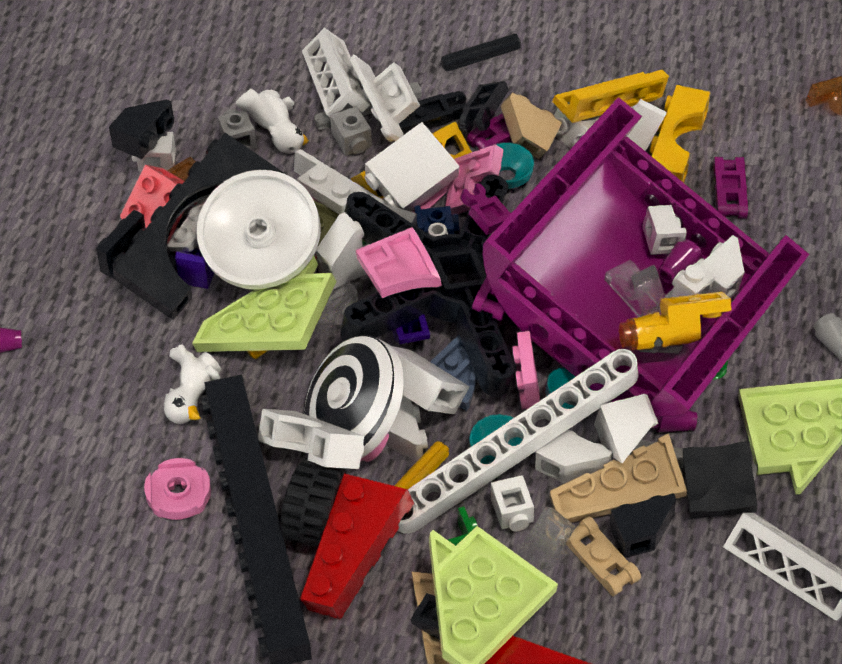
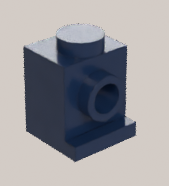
(442, 215)

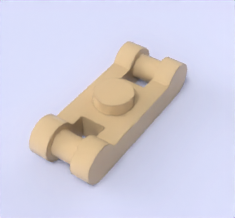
(602, 557)

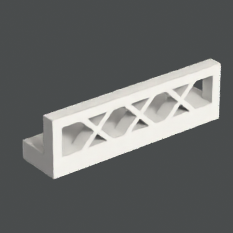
(338, 66)
(791, 550)

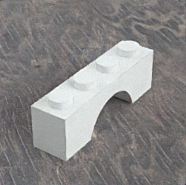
(323, 441)

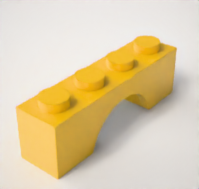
(685, 113)

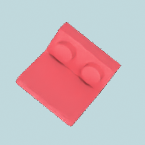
(151, 192)

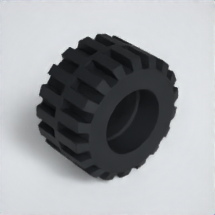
(309, 502)

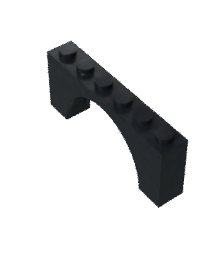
(146, 265)

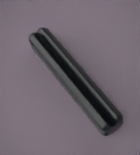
(480, 52)

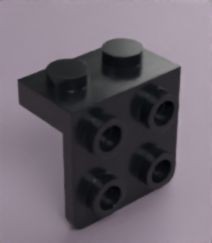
(121, 240)

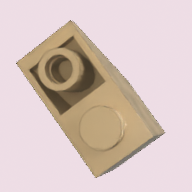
(529, 125)

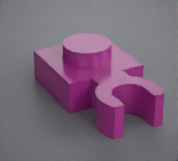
(486, 212)

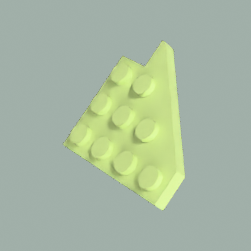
(270, 317)
(793, 427)
(482, 595)

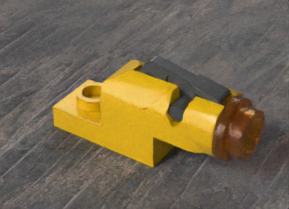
(675, 326)

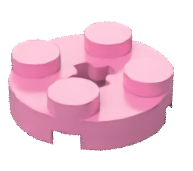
(182, 504)

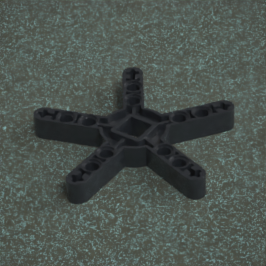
(448, 302)

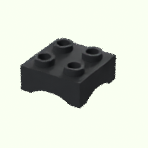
(719, 480)

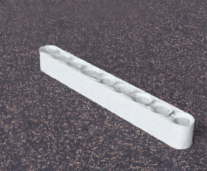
(522, 427)

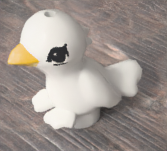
(272, 114)
(181, 402)

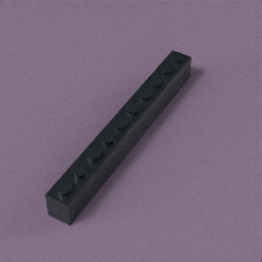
(257, 523)

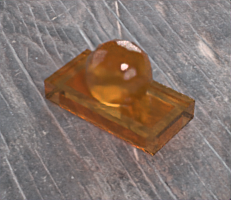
(827, 91)

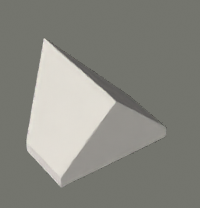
(648, 124)
(624, 424)

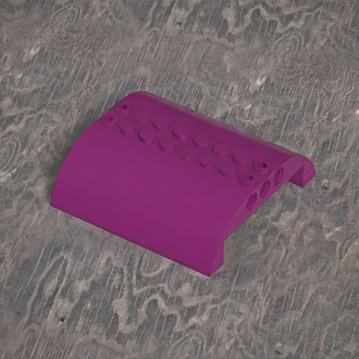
(589, 218)

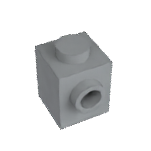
(351, 131)

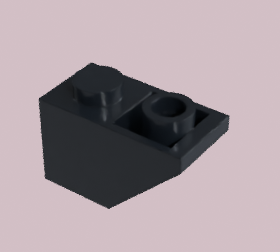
(141, 127)
(641, 525)

